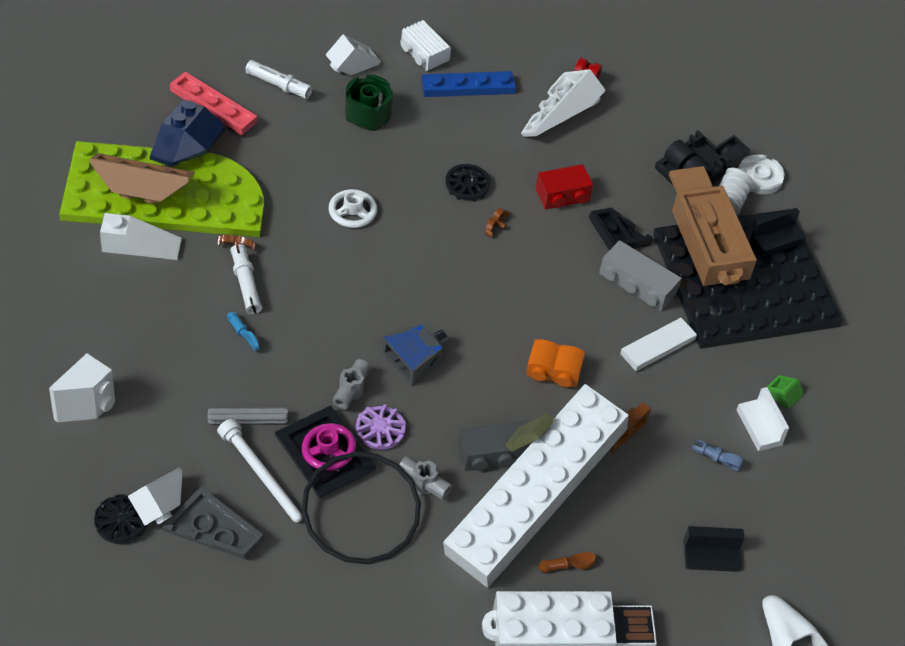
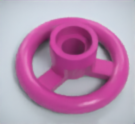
(327, 434)

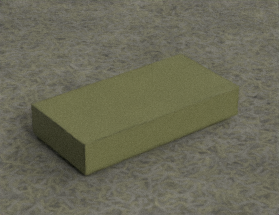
(529, 432)

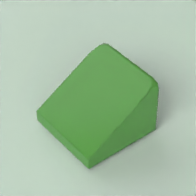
(786, 390)

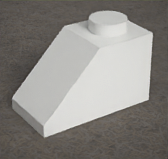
(351, 56)
(158, 497)

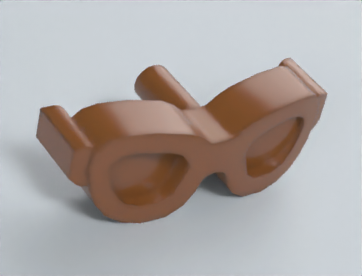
(498, 216)
(236, 240)

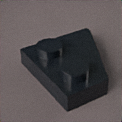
(614, 227)

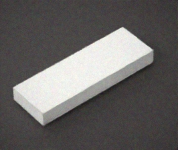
(658, 344)

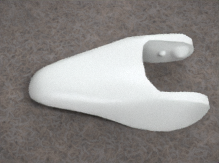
(787, 624)

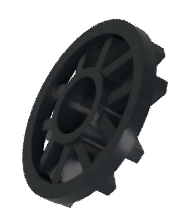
(467, 182)

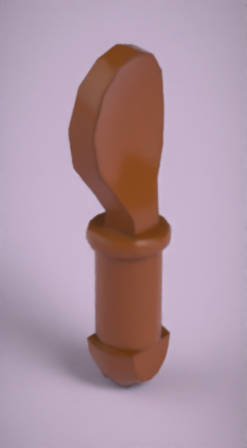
(580, 560)

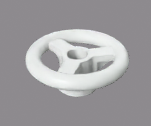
(354, 206)

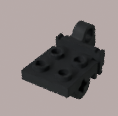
(701, 152)

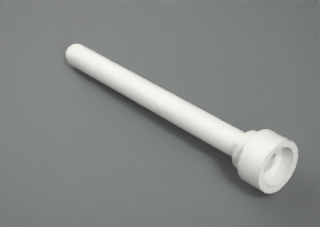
(231, 432)

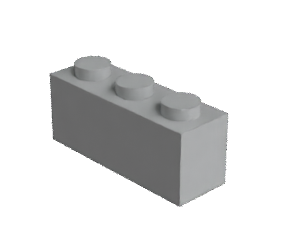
(640, 275)

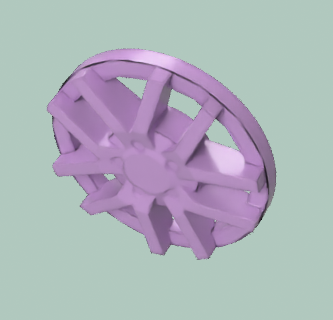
(380, 427)

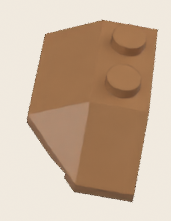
(139, 178)

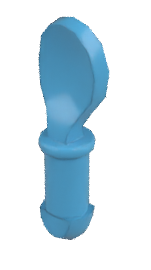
(242, 330)

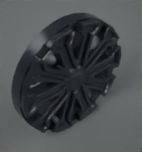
(118, 520)

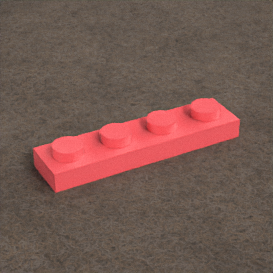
(223, 108)

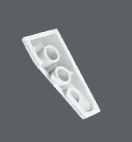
(567, 97)

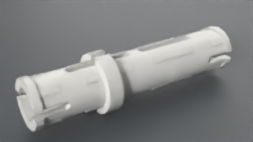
(287, 83)
(243, 270)

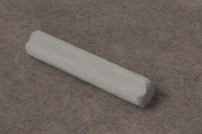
(248, 415)

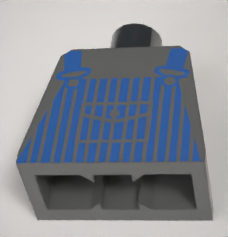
(415, 351)

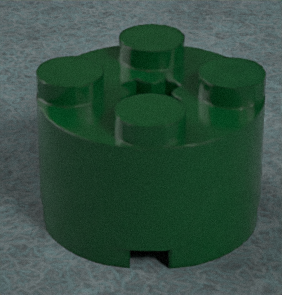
(368, 102)

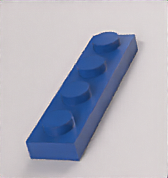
(468, 84)

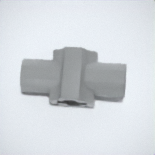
(351, 384)
(426, 477)

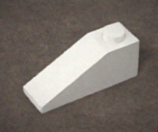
(135, 237)

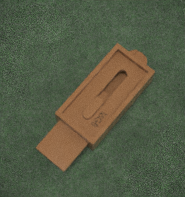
(710, 228)

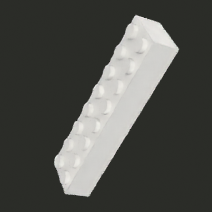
(535, 486)

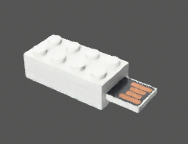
(567, 620)

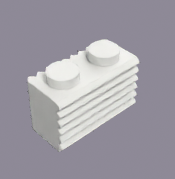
(425, 45)

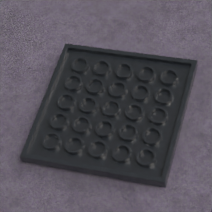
(778, 300)

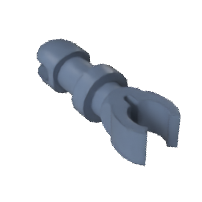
(728, 459)

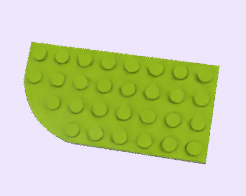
(215, 201)

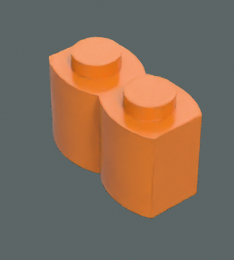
(555, 363)

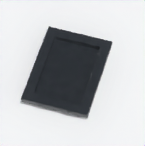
(327, 481)

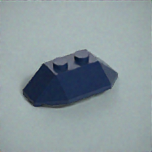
(186, 134)

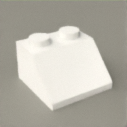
(83, 391)

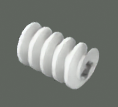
(737, 187)

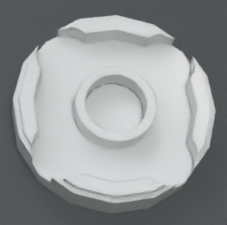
(766, 174)

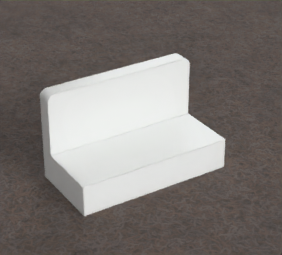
(763, 421)

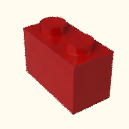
(564, 186)

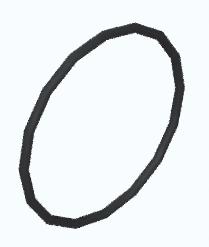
(353, 559)

